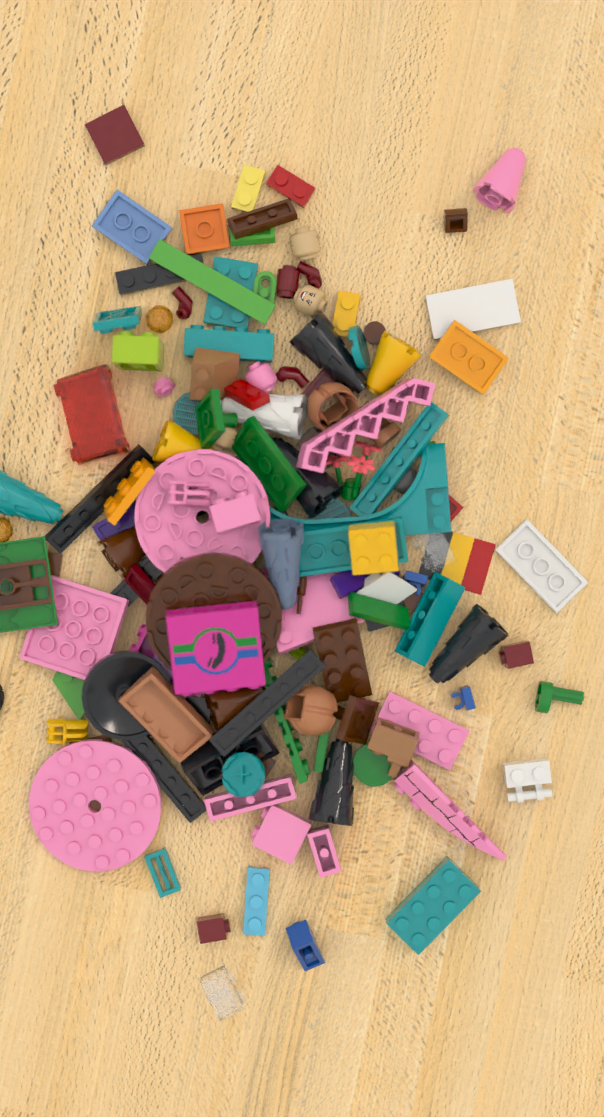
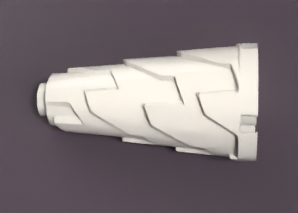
(280, 416)

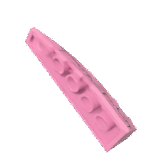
(442, 809)

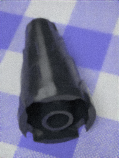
(328, 351)
(319, 486)
(475, 637)
(335, 790)

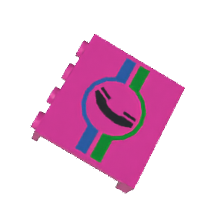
(215, 648)

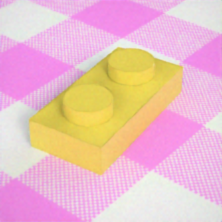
(248, 189)

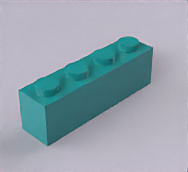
(250, 345)
(430, 619)

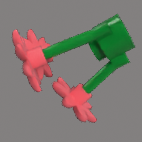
(361, 465)

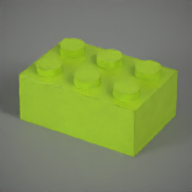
(138, 352)

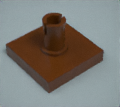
(356, 719)

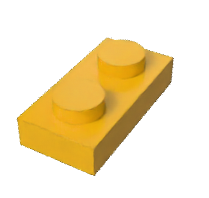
(345, 312)

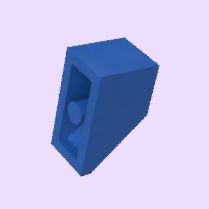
(305, 945)

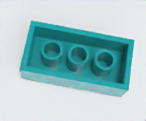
(432, 905)

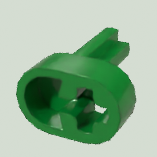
(547, 692)

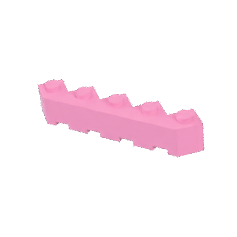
(364, 423)

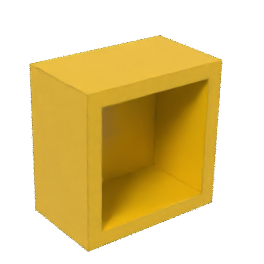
(373, 547)

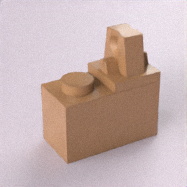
(395, 742)

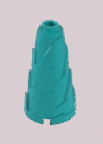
(26, 502)

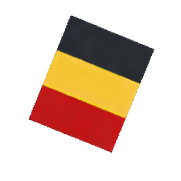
(472, 562)

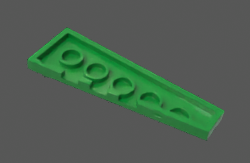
(300, 766)

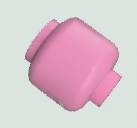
(261, 376)

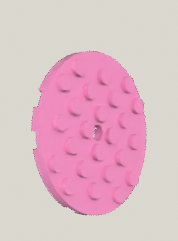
(173, 533)
(102, 773)

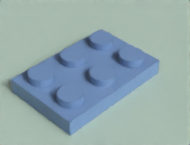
(131, 226)

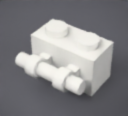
(527, 773)

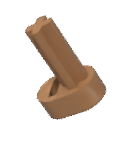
(387, 432)

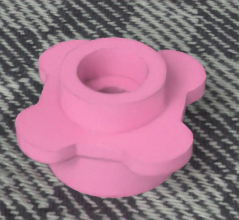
(163, 387)

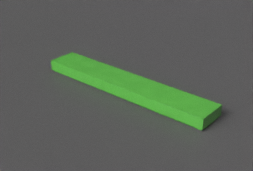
(212, 282)

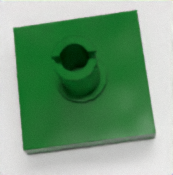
(211, 419)

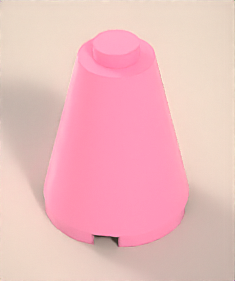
(502, 181)

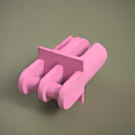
(188, 493)

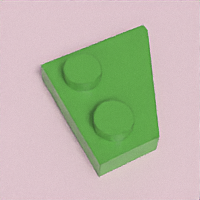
(71, 690)

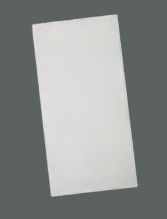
(474, 307)
(541, 566)

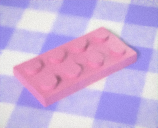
(438, 737)

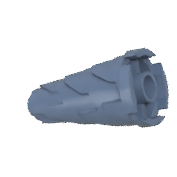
(282, 557)

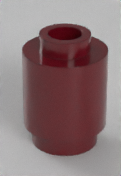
(287, 282)

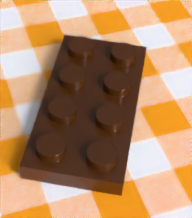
(343, 655)

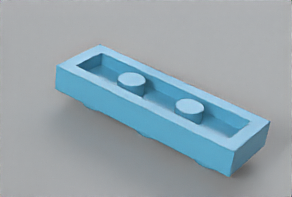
(256, 901)

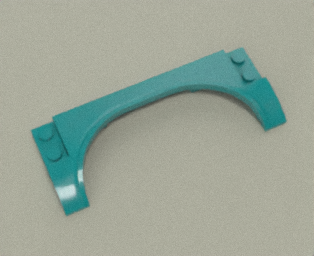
(422, 507)

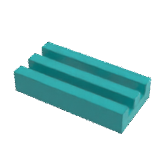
(170, 890)

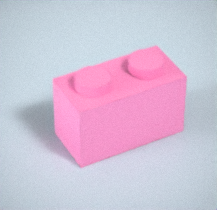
(235, 512)
(324, 851)

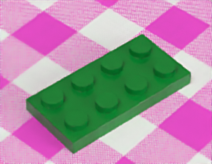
(268, 464)

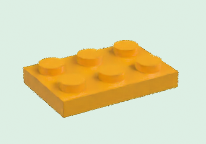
(468, 357)
(128, 490)

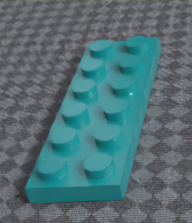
(329, 548)

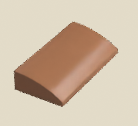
(166, 715)

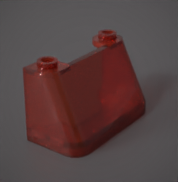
(92, 415)

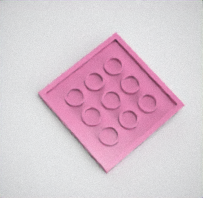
(318, 608)
(85, 629)

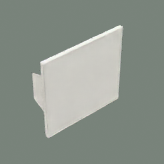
(386, 587)

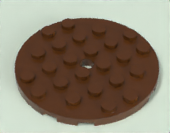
(210, 581)

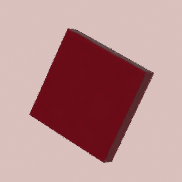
(114, 135)

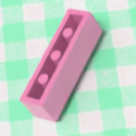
(271, 793)

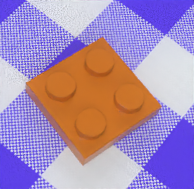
(204, 229)

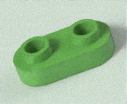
(265, 292)

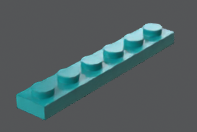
(399, 460)

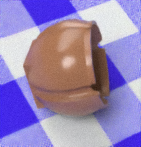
(344, 406)
(311, 710)

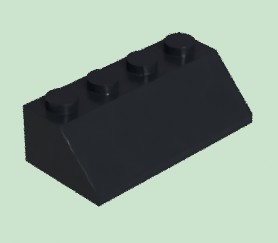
(206, 763)

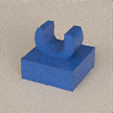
(416, 580)
(466, 698)

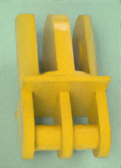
(71, 730)

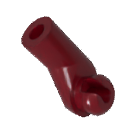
(312, 274)
(185, 303)
(292, 373)

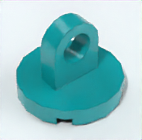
(243, 774)

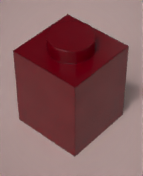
(516, 654)
(213, 928)

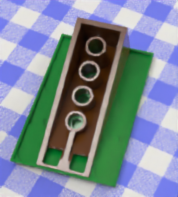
(25, 585)

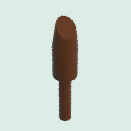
(301, 591)

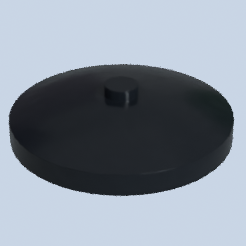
(105, 686)

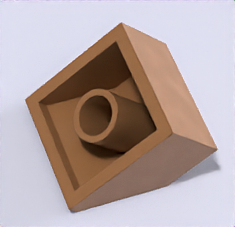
(212, 371)

